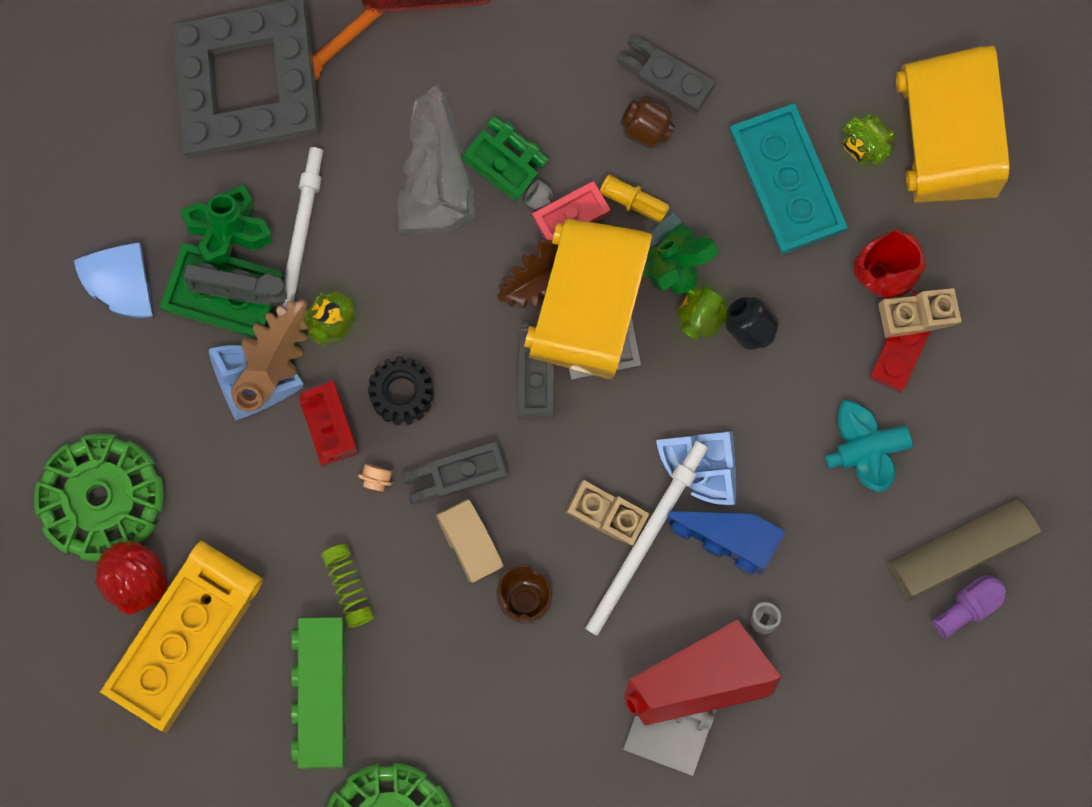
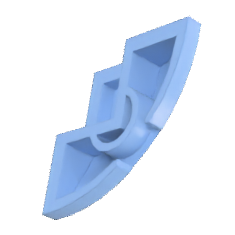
(118, 279)
(229, 364)
(715, 472)

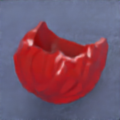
(890, 264)
(130, 576)

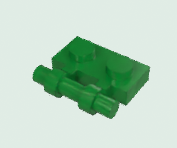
(501, 165)

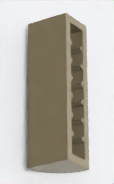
(963, 548)

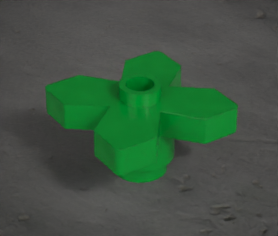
(225, 223)
(675, 260)

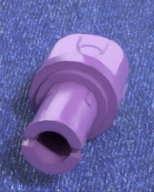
(972, 604)

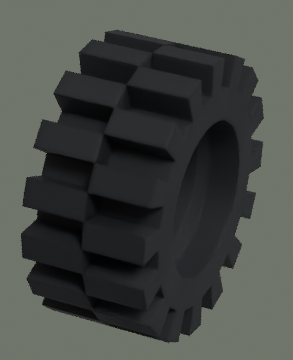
(395, 370)

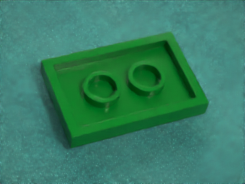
(212, 310)

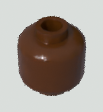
(647, 122)

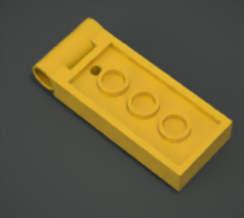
(182, 636)

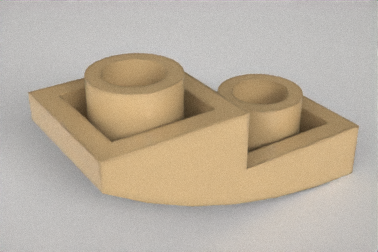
(919, 313)
(607, 513)
(469, 540)

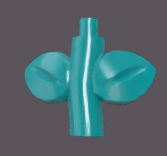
(867, 446)

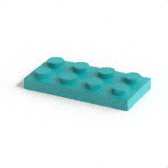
(787, 179)

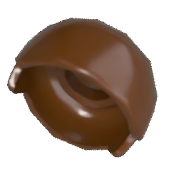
(524, 594)

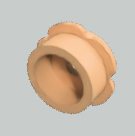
(375, 477)

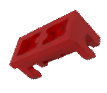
(328, 424)

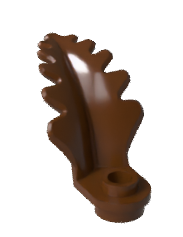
(531, 281)

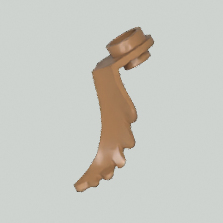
(270, 355)

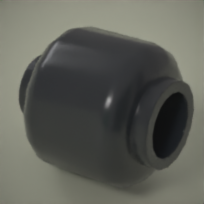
(751, 323)

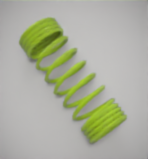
(334, 555)

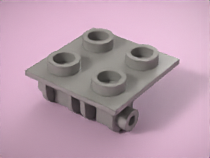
(671, 742)

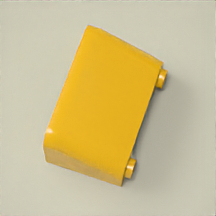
(956, 126)
(589, 297)

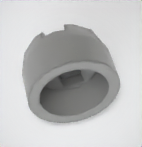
(538, 195)
(773, 621)

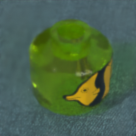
(868, 140)
(702, 313)
(329, 318)

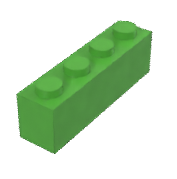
(320, 693)

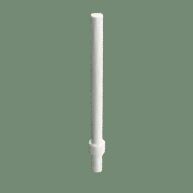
(309, 185)
(682, 477)

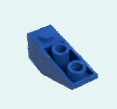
(736, 535)

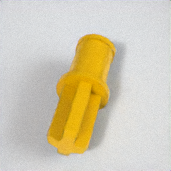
(634, 198)

